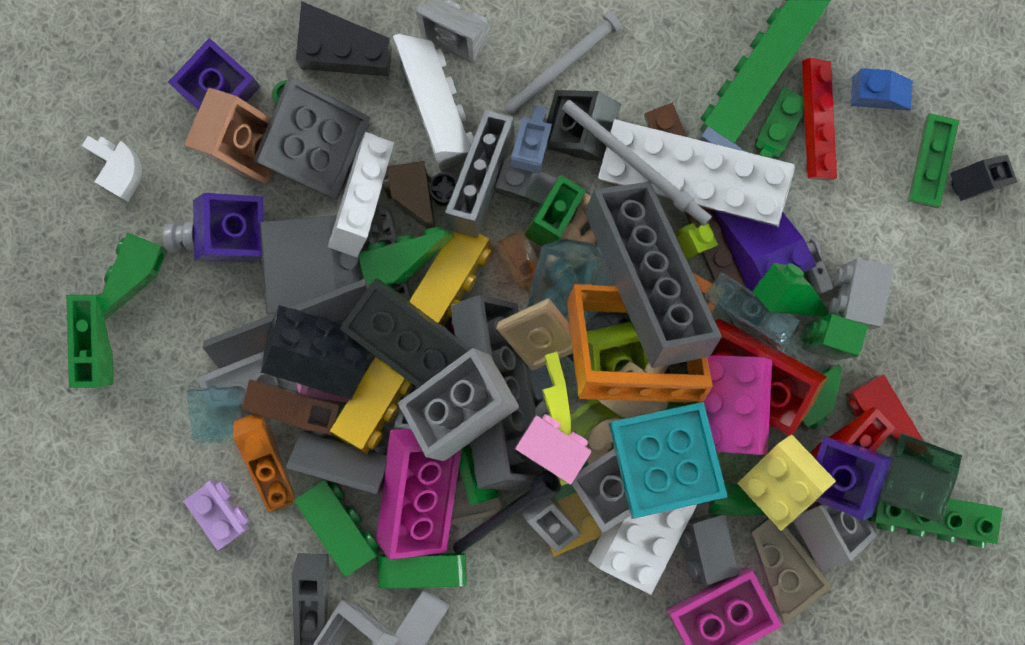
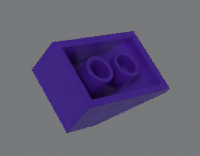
(760, 245)

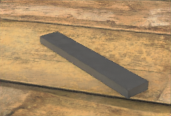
(251, 338)

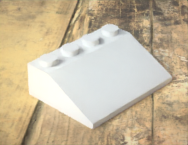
(434, 99)

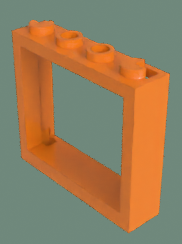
(626, 385)

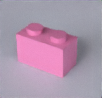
(554, 449)

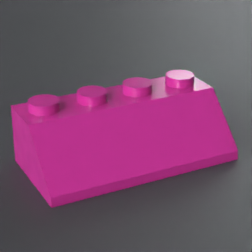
(415, 499)

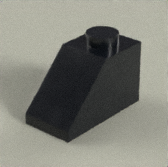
(983, 177)

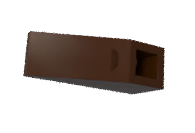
(290, 406)

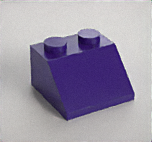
(857, 475)

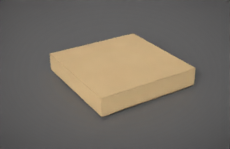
(537, 333)

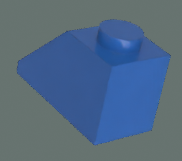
(881, 89)

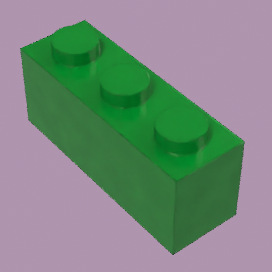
(834, 337)
(337, 526)

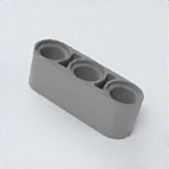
(421, 619)

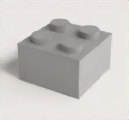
(862, 292)

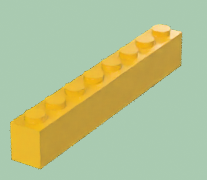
(382, 386)

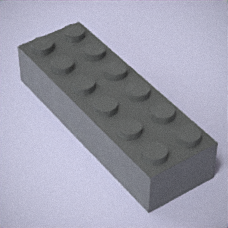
(652, 274)
(493, 452)

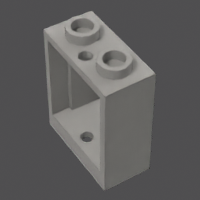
(351, 614)

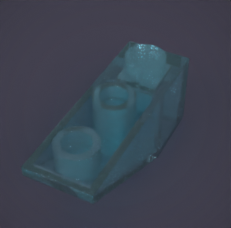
(751, 313)

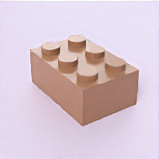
(230, 134)

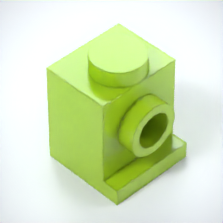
(695, 240)

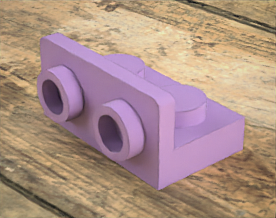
(217, 513)

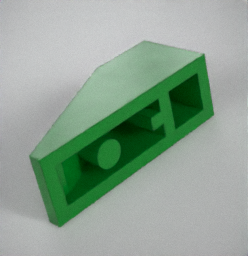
(788, 292)
(88, 343)

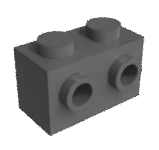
(708, 549)

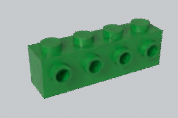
(960, 519)

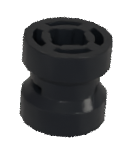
(443, 184)

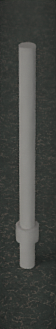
(682, 200)

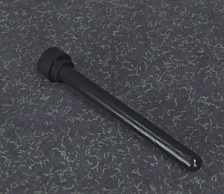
(543, 487)

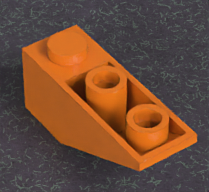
(263, 461)

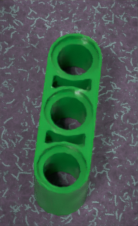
(422, 571)

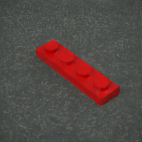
(819, 119)

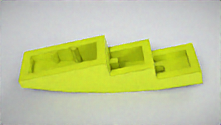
(556, 396)

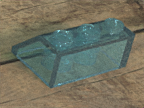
(559, 268)

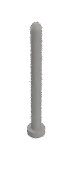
(610, 23)

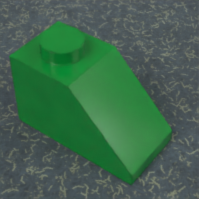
(555, 212)
(826, 399)

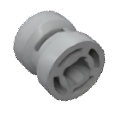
(178, 237)

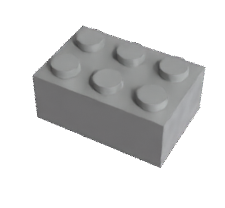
(458, 405)

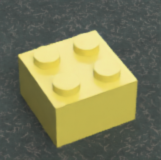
(786, 482)

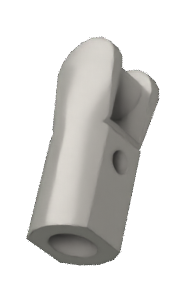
(818, 276)

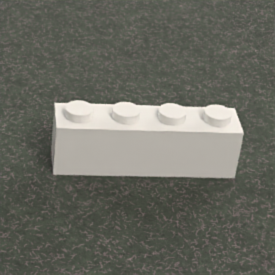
(361, 195)

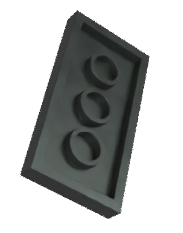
(402, 334)

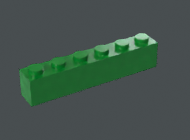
(763, 67)

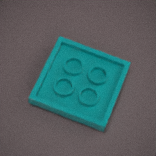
(667, 460)

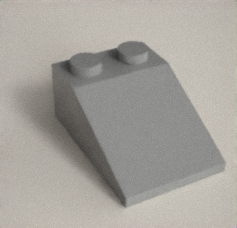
(453, 28)

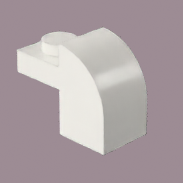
(123, 167)

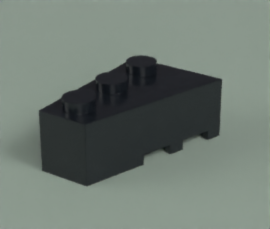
(340, 45)

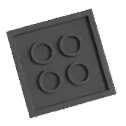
(311, 138)

